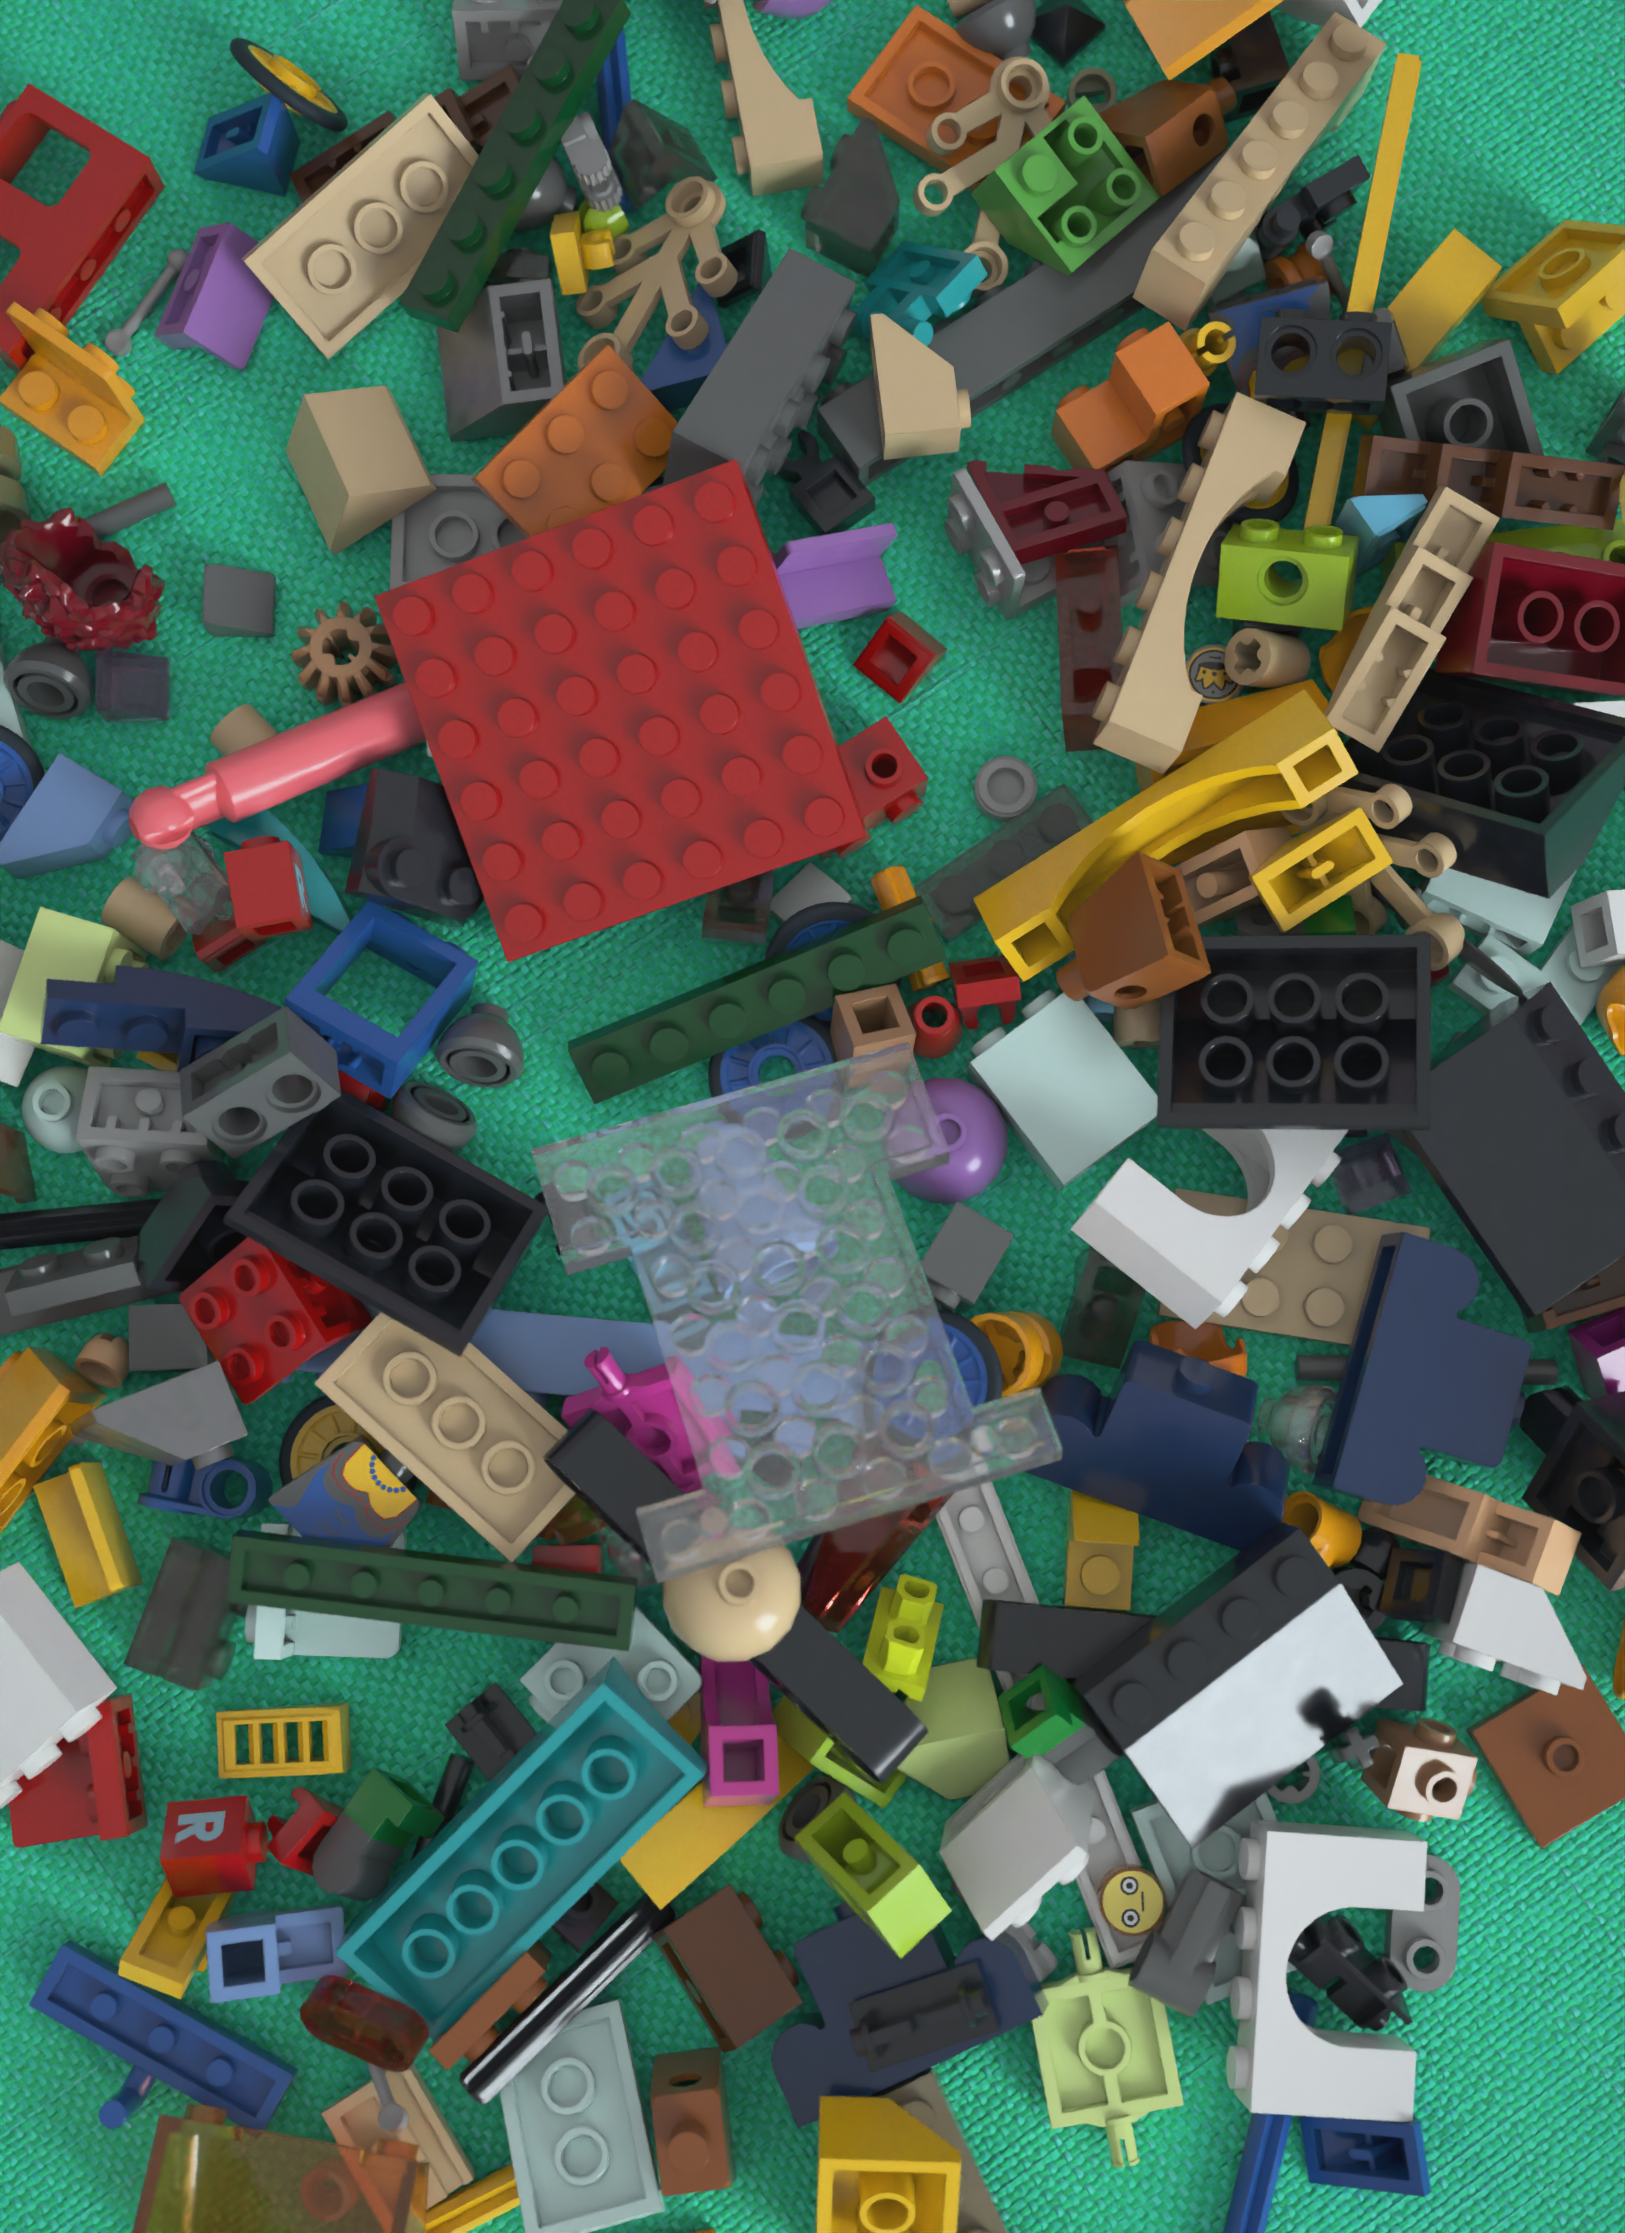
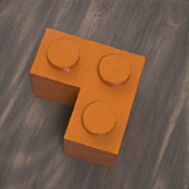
(1138, 409)

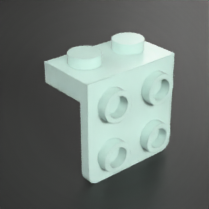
(287, 1632)
(651, 1663)

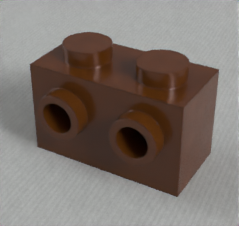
(729, 1967)

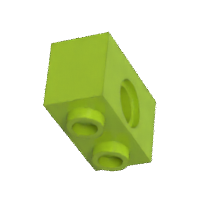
(1256, 592)
(873, 1874)

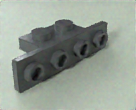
(71, 1284)

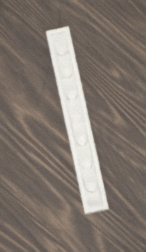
(994, 1570)

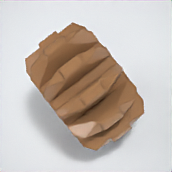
(328, 642)

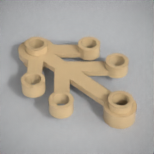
(1013, 117)
(691, 216)
(1445, 929)

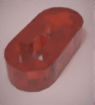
(364, 2023)

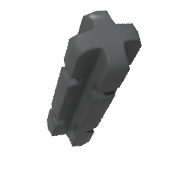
(1354, 1749)

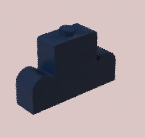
(1419, 1378)
(1169, 1446)
(851, 1963)

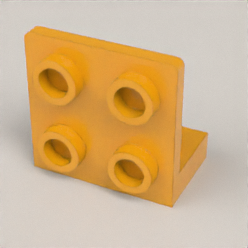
(71, 393)

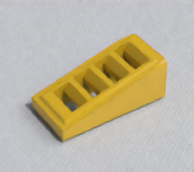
(335, 1741)

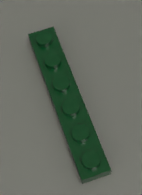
(513, 161)
(756, 1000)
(432, 1589)

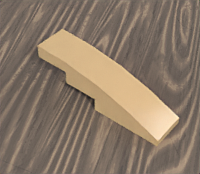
(1409, 618)

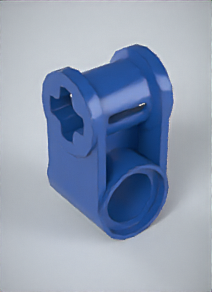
(201, 1491)

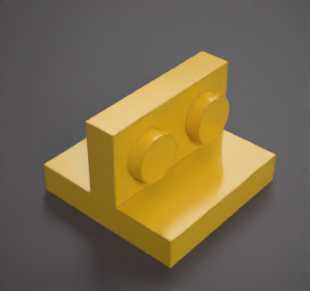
(1564, 291)

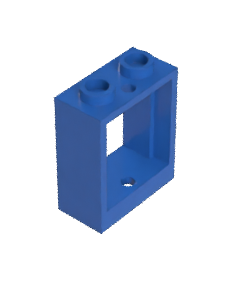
(361, 1046)

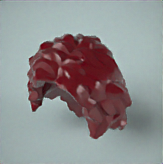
(78, 585)

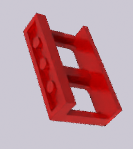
(76, 240)

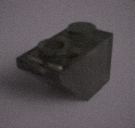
(857, 207)

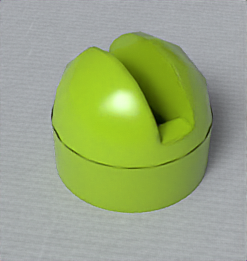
(595, 220)

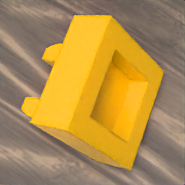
(579, 252)

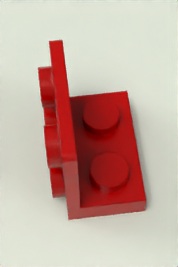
(267, 1316)
(89, 1787)

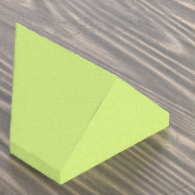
(964, 1731)

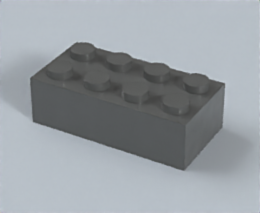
(767, 375)

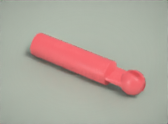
(279, 768)

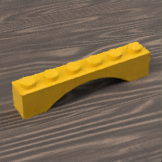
(1262, 768)

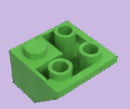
(1066, 190)

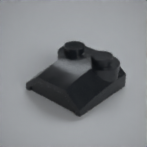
(412, 851)
(187, 1227)

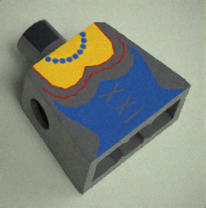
(1244, 319)
(351, 1497)

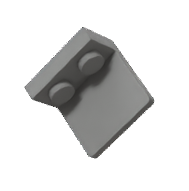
(499, 34)
(1150, 500)
(999, 573)
(137, 1131)

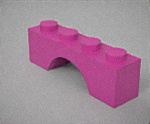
(737, 1735)

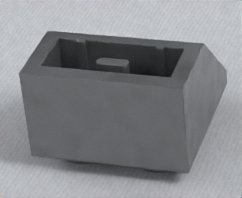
(502, 360)

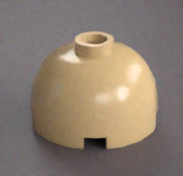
(735, 1606)

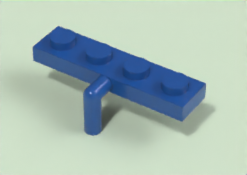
(160, 2041)

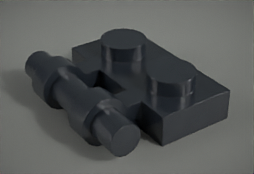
(1311, 208)

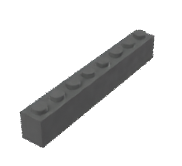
(1015, 331)

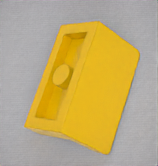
(87, 1533)

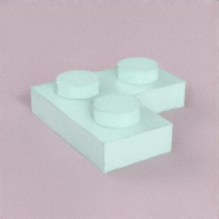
(1562, 968)

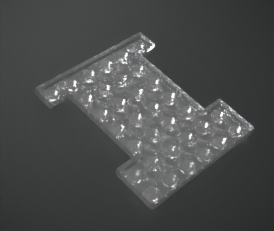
(789, 1306)

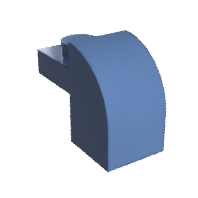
(269, 1948)

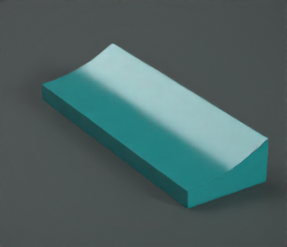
(522, 1851)

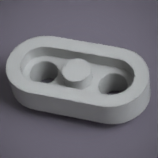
(1433, 1928)

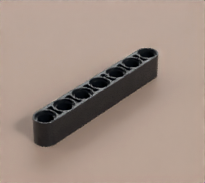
(1073, 1639)
(804, 1665)

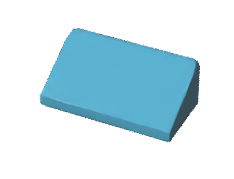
(1380, 524)

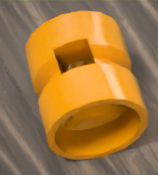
(1020, 1332)

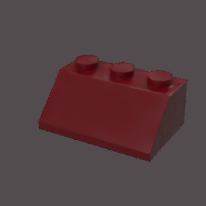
(1540, 622)

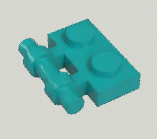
(915, 285)

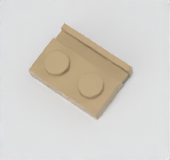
(355, 2123)

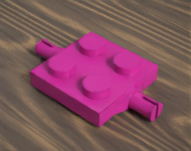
(643, 1411)

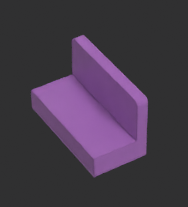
(217, 298)
(836, 575)

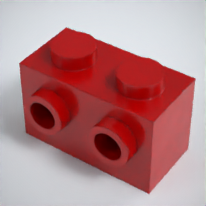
(882, 777)

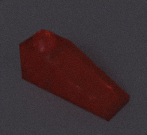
(1087, 636)
(859, 1557)

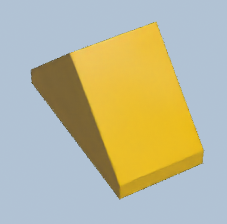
(1319, 867)

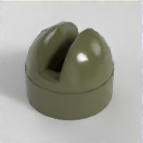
(1093, 83)

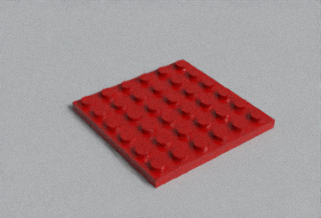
(622, 712)

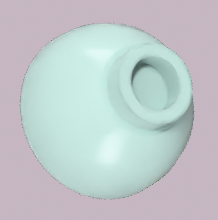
(54, 1106)

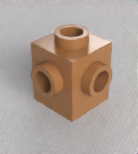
(1421, 1769)

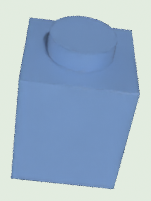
(66, 822)

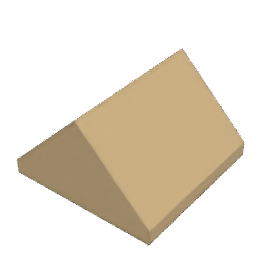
(355, 462)

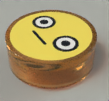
(1131, 1900)

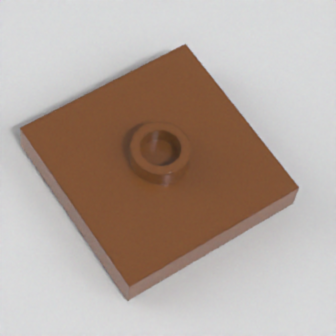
(1555, 1758)

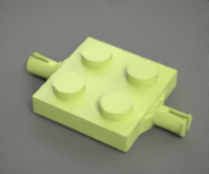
(1104, 2050)

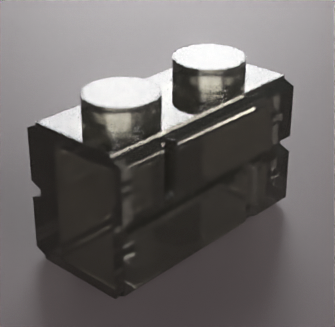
(188, 1617)

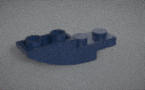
(149, 1013)

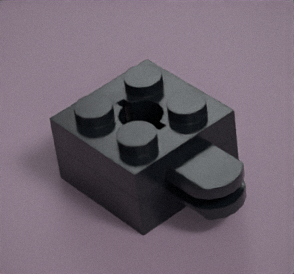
(1582, 1473)

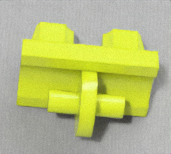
(904, 1635)

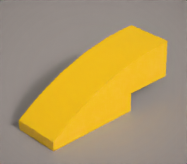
(1439, 300)
(696, 1836)

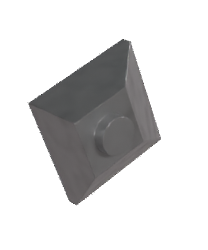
(171, 1420)

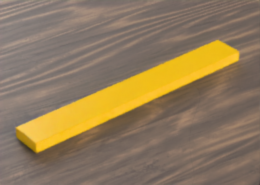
(1365, 275)

